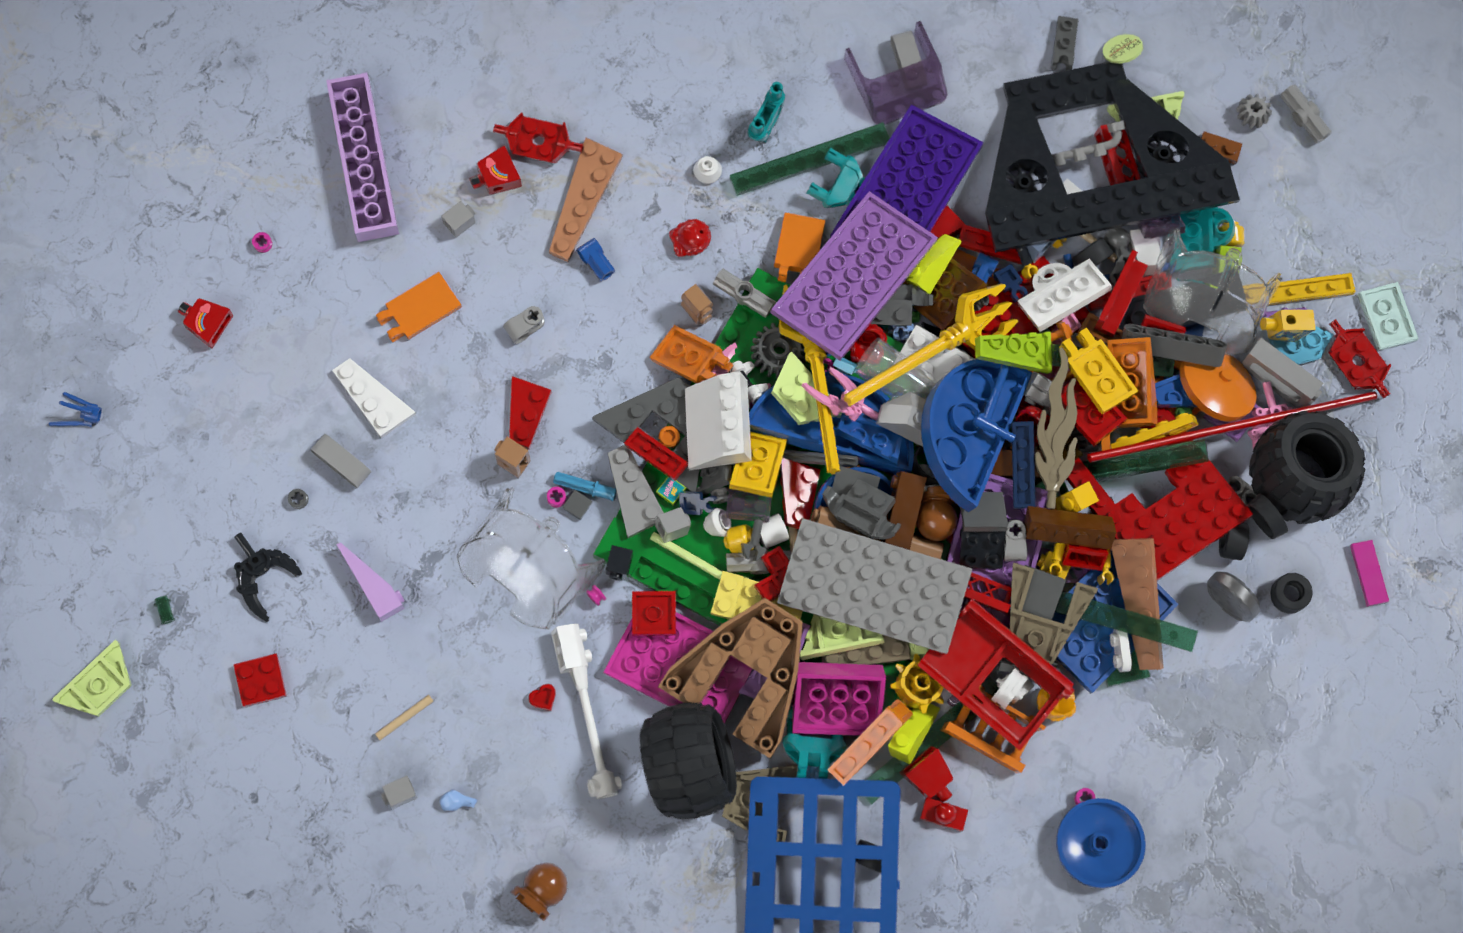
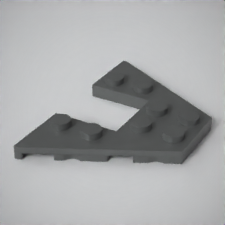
(664, 401)

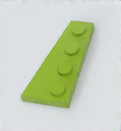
(1022, 351)

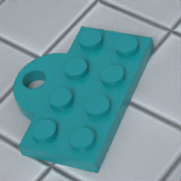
(1203, 229)

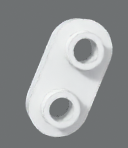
(1122, 655)

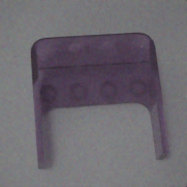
(893, 93)

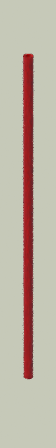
(1227, 427)

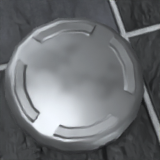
(1233, 596)

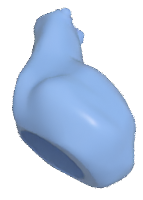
(454, 800)

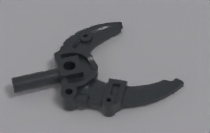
(256, 565)

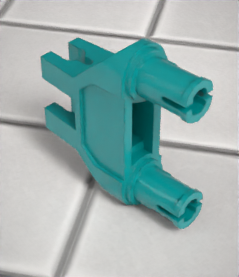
(768, 114)
(846, 183)
(813, 751)

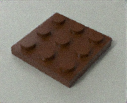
(952, 283)

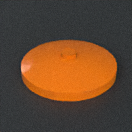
(1220, 391)

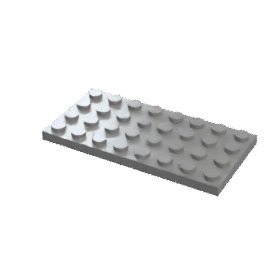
(874, 586)

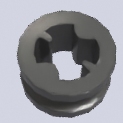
(303, 502)

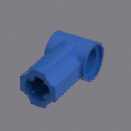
(593, 255)
(984, 266)

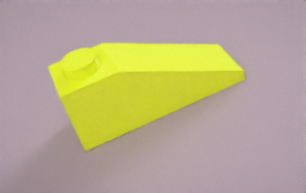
(934, 263)
(912, 733)

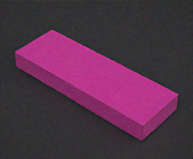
(1369, 573)

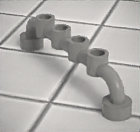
(1098, 149)

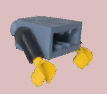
(1033, 253)

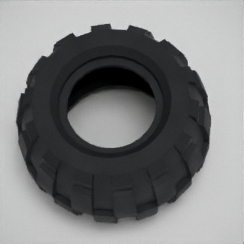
(1291, 488)
(688, 761)

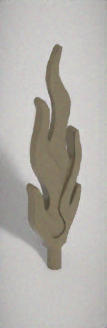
(1052, 441)

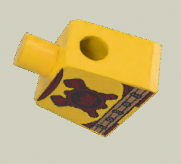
(1289, 324)

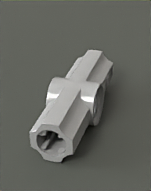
(1305, 114)
(733, 285)
(737, 563)

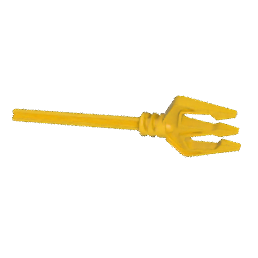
(965, 330)
(815, 356)

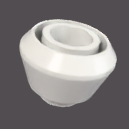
(707, 170)
(717, 523)

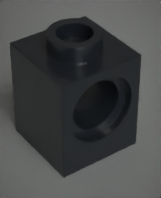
(619, 563)

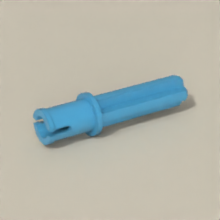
(585, 486)

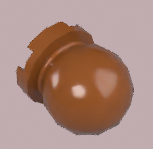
(936, 515)
(543, 887)

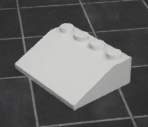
(718, 421)

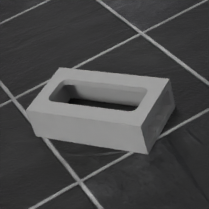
(1286, 376)

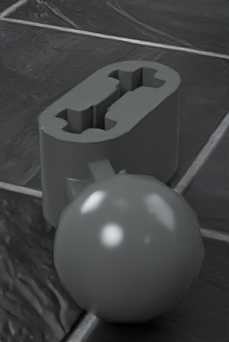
(1118, 241)

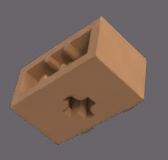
(512, 456)

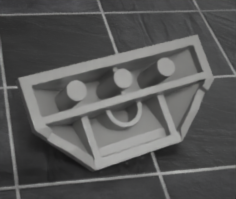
(903, 416)

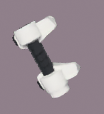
(754, 391)

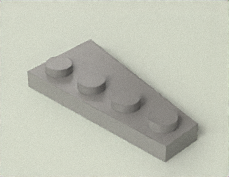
(634, 494)

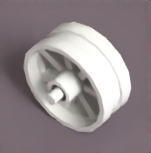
(1009, 688)

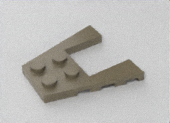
(1039, 633)

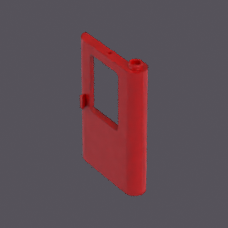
(974, 652)

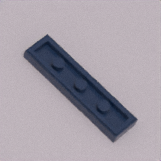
(1023, 465)

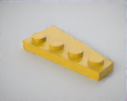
(1181, 424)

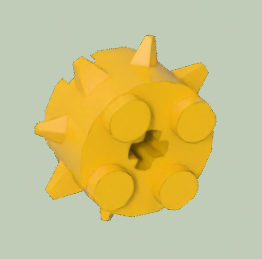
(910, 692)

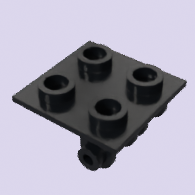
(982, 549)

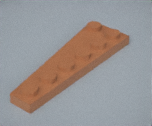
(588, 184)
(1138, 584)

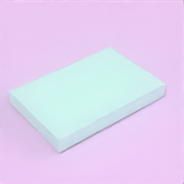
(1387, 316)

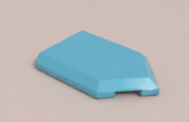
(1305, 349)

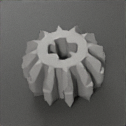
(1256, 118)

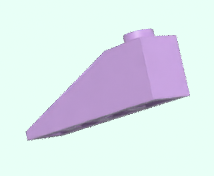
(377, 590)

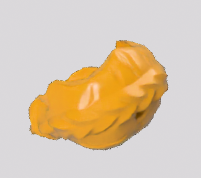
(1062, 710)

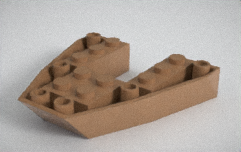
(765, 641)

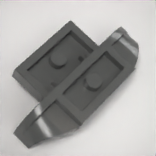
(899, 308)
(863, 510)

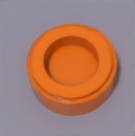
(669, 437)

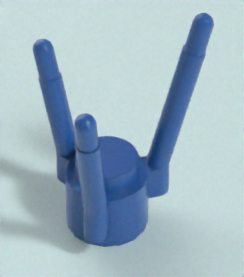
(89, 412)

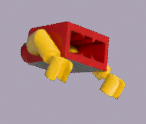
(1082, 557)

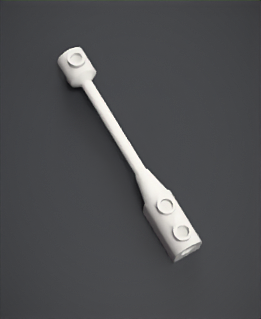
(574, 659)

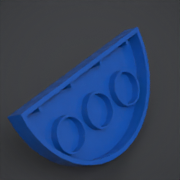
(772, 419)
(955, 448)

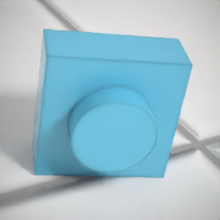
(844, 366)

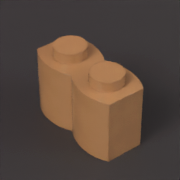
(697, 305)

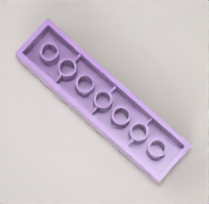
(362, 157)

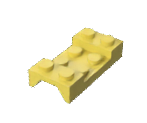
(739, 594)

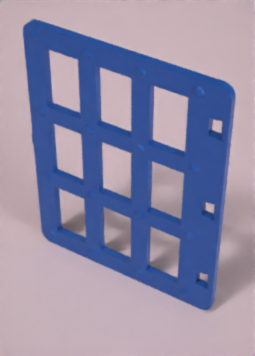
(764, 848)

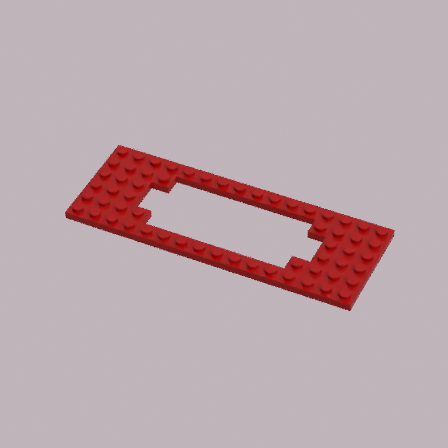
(1183, 520)

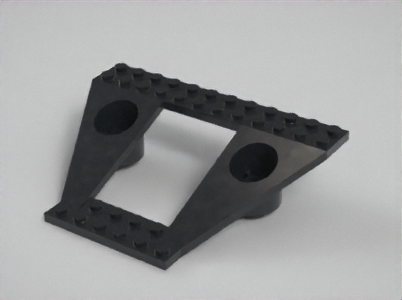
(1029, 216)

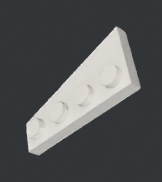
(374, 400)

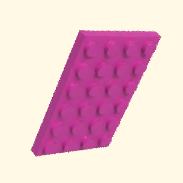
(646, 659)

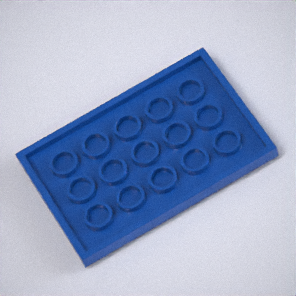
(1088, 648)

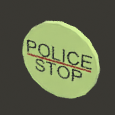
(1123, 48)

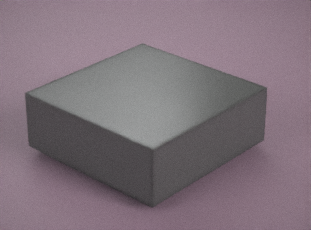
(577, 504)

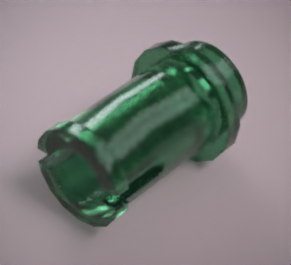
(164, 609)

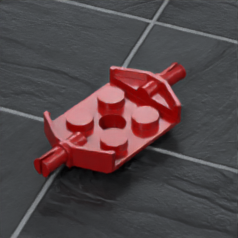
(525, 129)
(1354, 343)

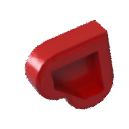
(543, 697)

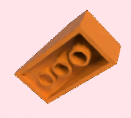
(1137, 362)

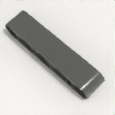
(1180, 345)

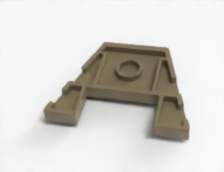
(738, 810)

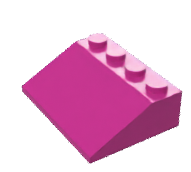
(837, 698)

